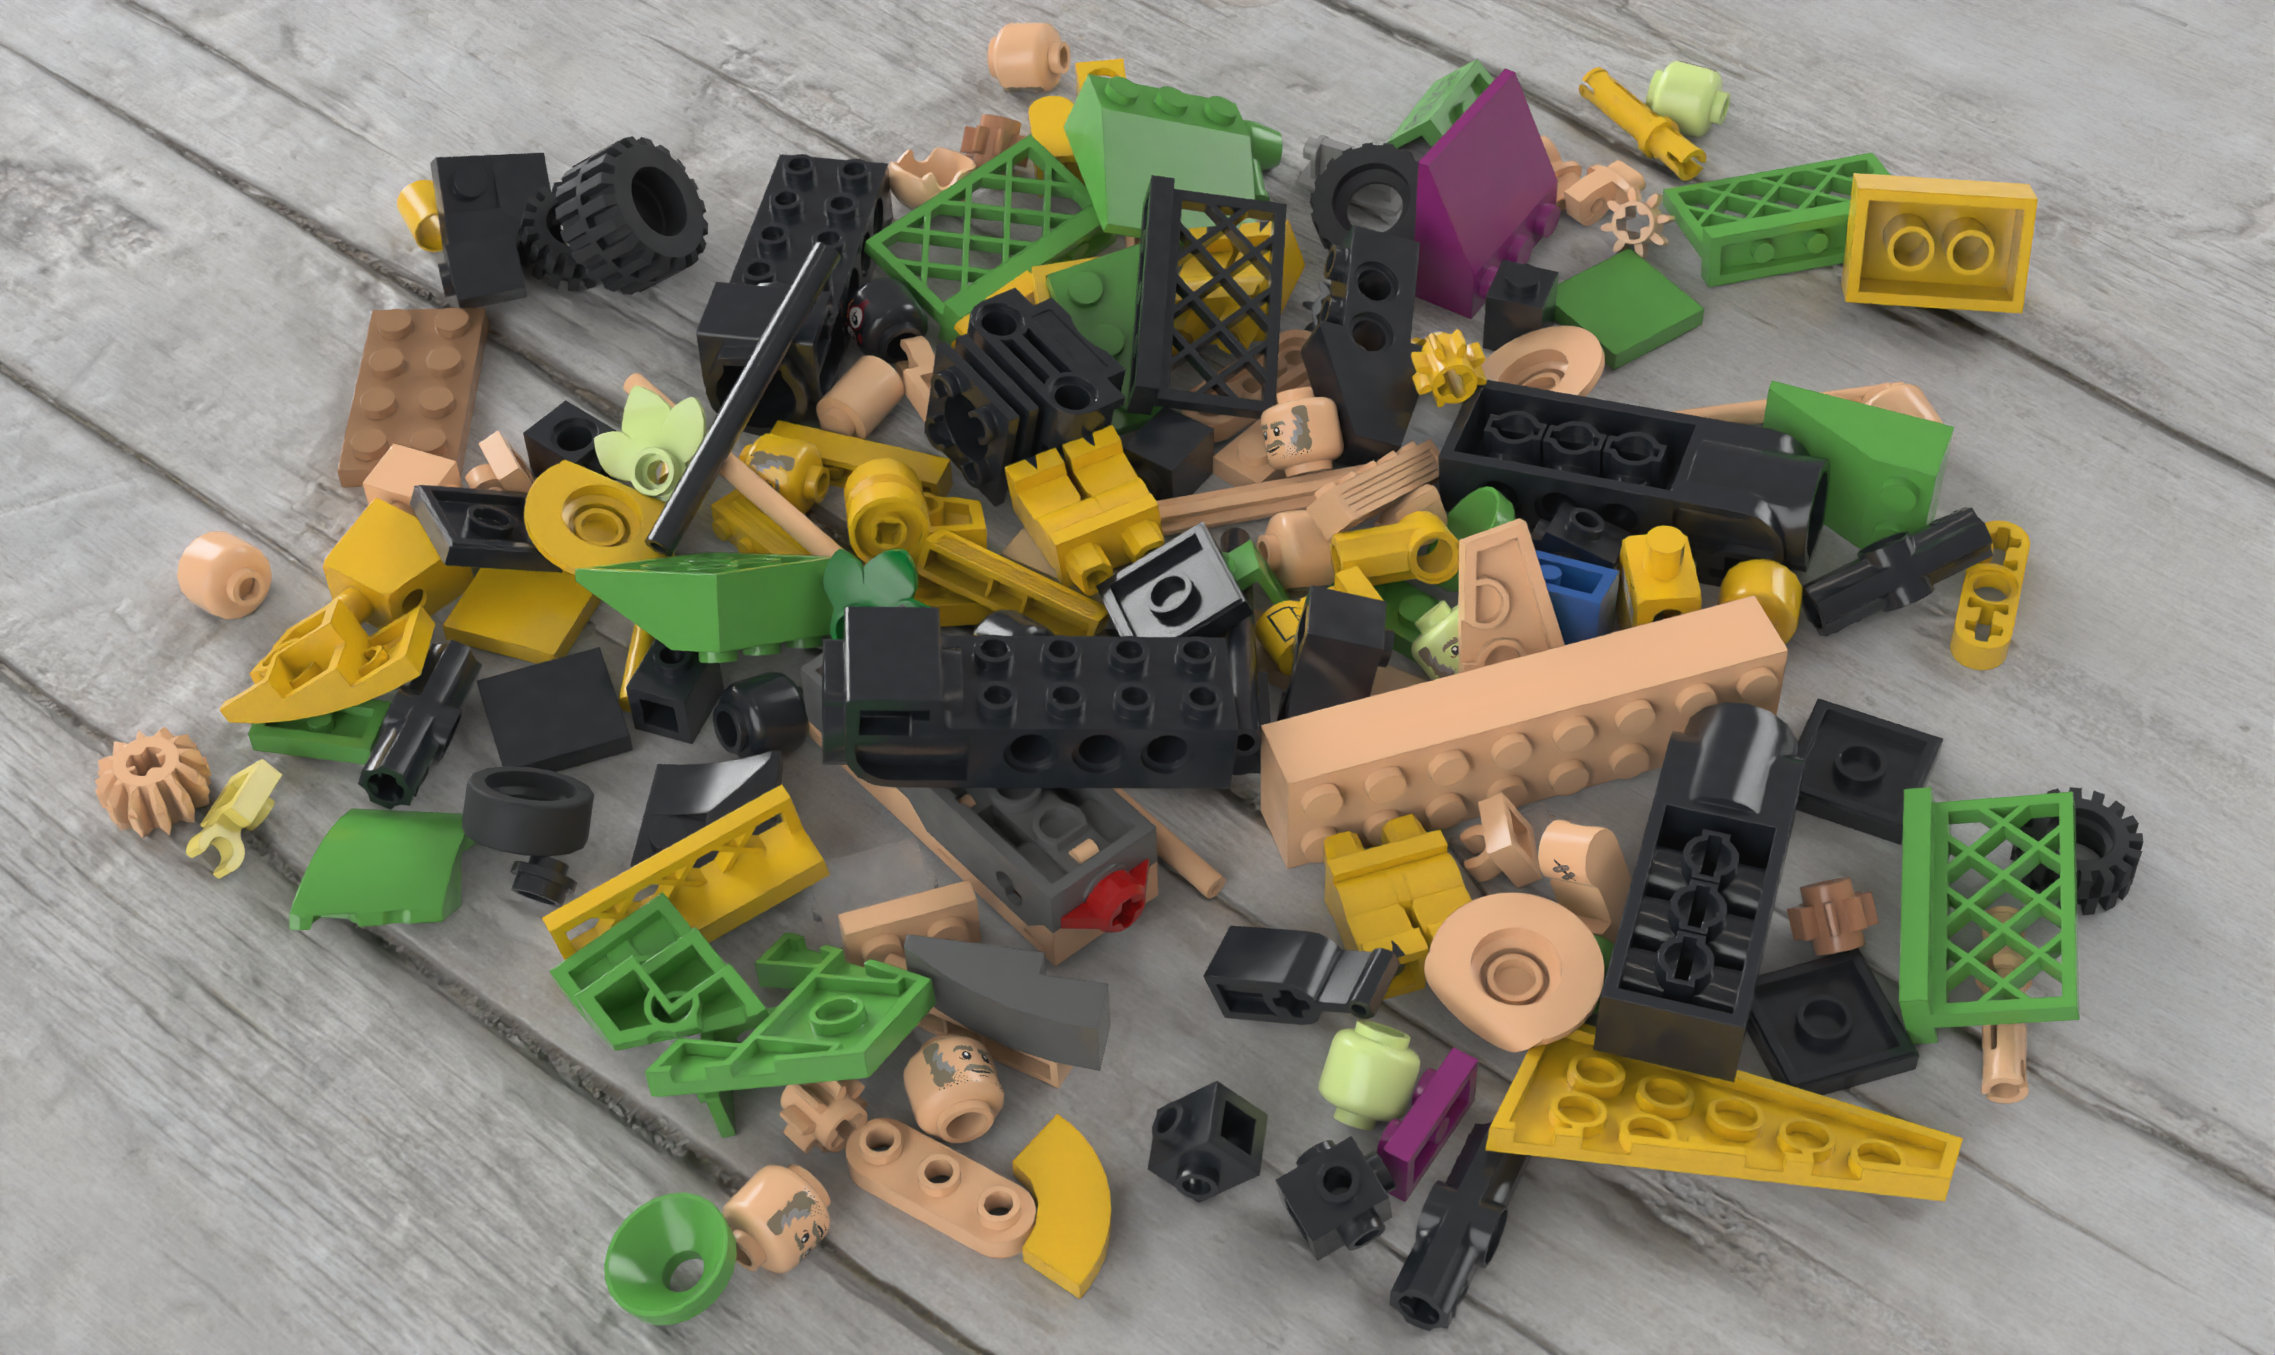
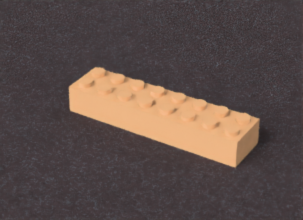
(1511, 728)

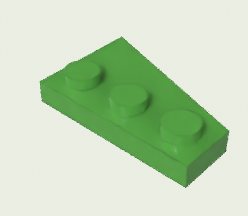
(1102, 307)

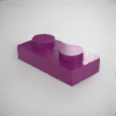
(1436, 1110)

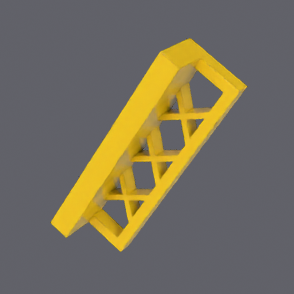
(716, 898)

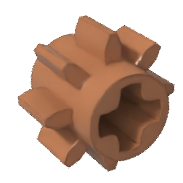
(991, 138)
(1832, 916)

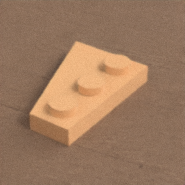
(1502, 598)

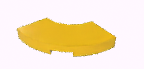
(1070, 1203)

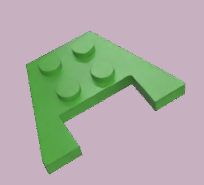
(827, 1029)

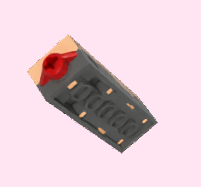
(1043, 858)

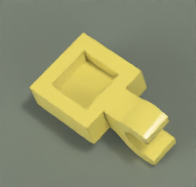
(240, 805)

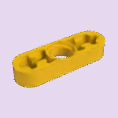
(1999, 614)

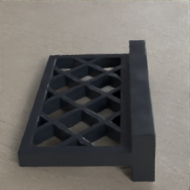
(1156, 306)

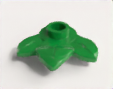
(882, 582)

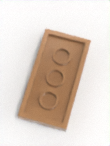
(414, 387)

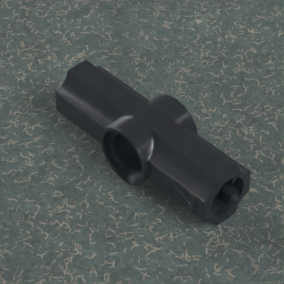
(1896, 571)
(420, 725)
(1457, 1232)

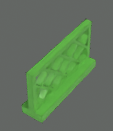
(1771, 236)
(1071, 239)
(1928, 925)

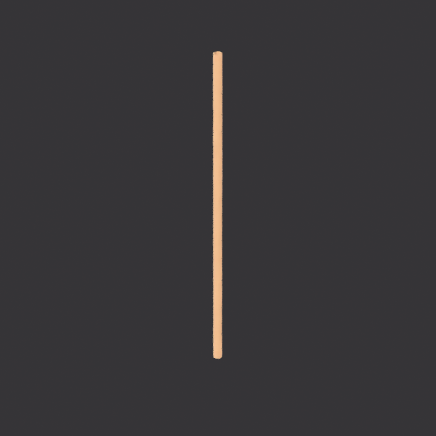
(818, 543)

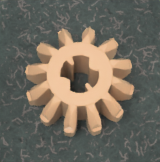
(153, 782)

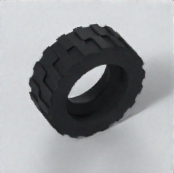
(1351, 173)

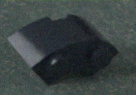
(1335, 651)

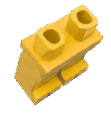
(1249, 279)
(1089, 517)
(1393, 894)

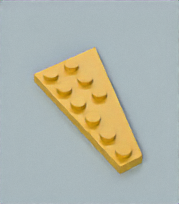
(1662, 1118)

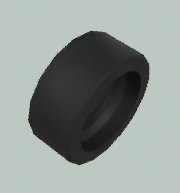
(527, 811)

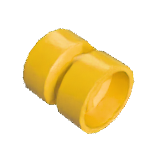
(885, 509)

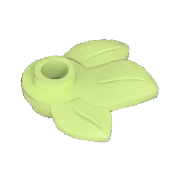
(649, 437)

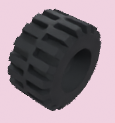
(631, 215)

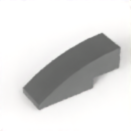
(1012, 999)

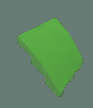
(384, 869)
(654, 981)

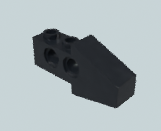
(1373, 384)

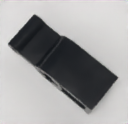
(1295, 976)

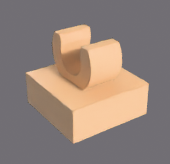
(505, 469)
(1505, 842)

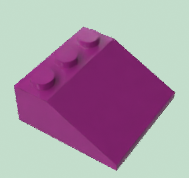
(1482, 198)

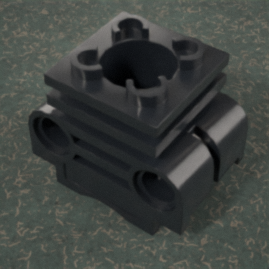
(1017, 389)

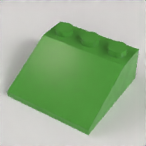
(1137, 131)
(720, 601)

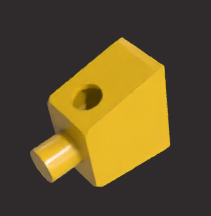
(390, 568)

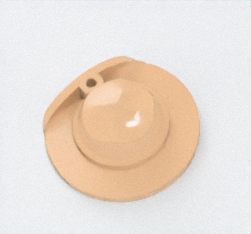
(1549, 359)
(1516, 969)

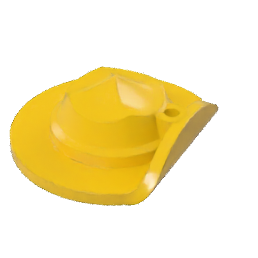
(588, 518)

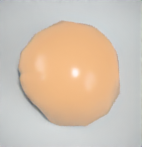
(919, 181)

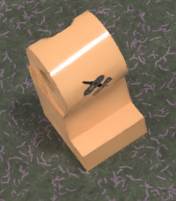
(1586, 874)

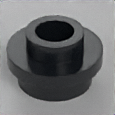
(543, 880)

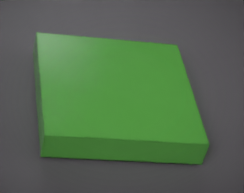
(1626, 307)

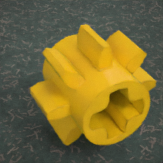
(1448, 368)

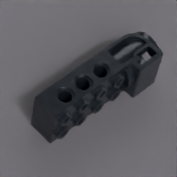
(802, 205)
(1719, 482)
(1024, 708)
(1703, 893)

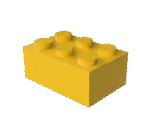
(1938, 243)

